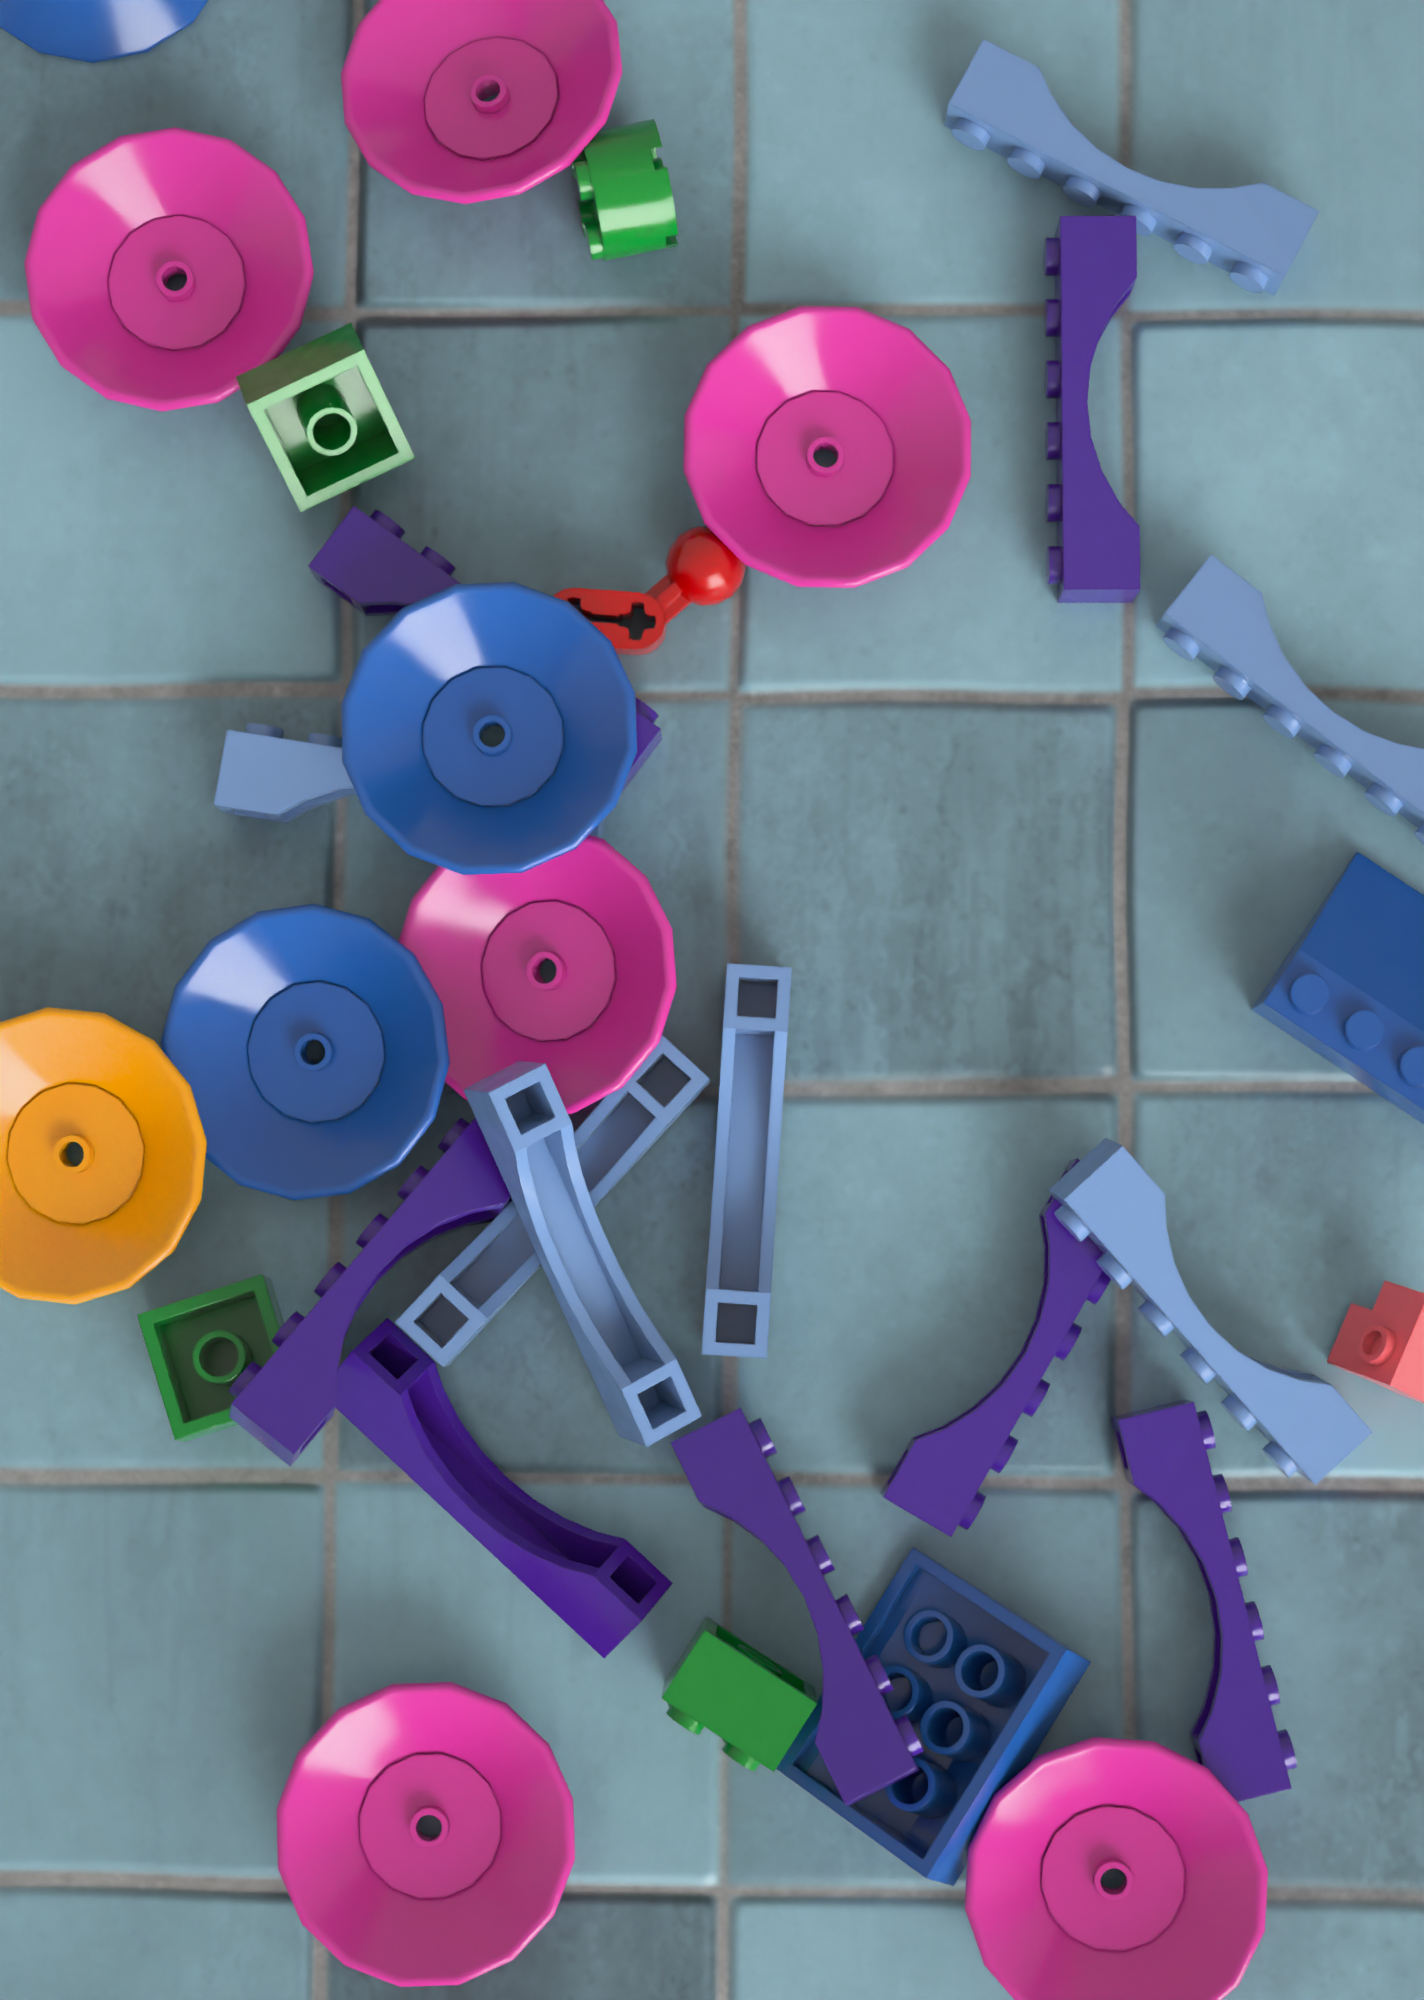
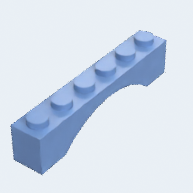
(1240, 229)
(1229, 630)
(283, 777)
(746, 1161)
(543, 1174)
(1125, 1216)
(502, 1255)

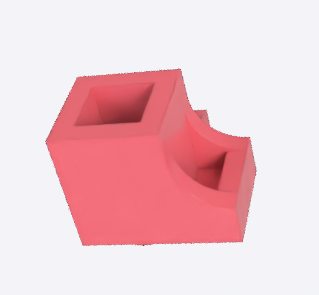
(1385, 1341)

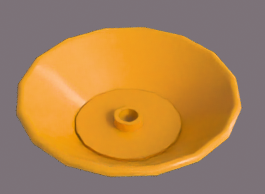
(127, 1204)

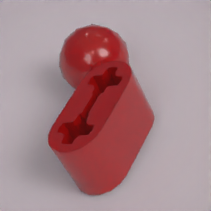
(697, 572)

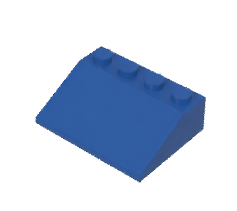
(1359, 984)
(978, 1697)

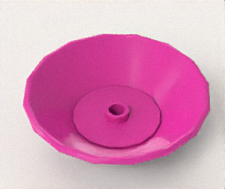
(427, 66)
(157, 211)
(838, 386)
(484, 957)
(1188, 1893)
(410, 1901)

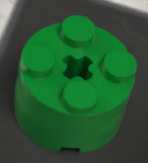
(625, 193)

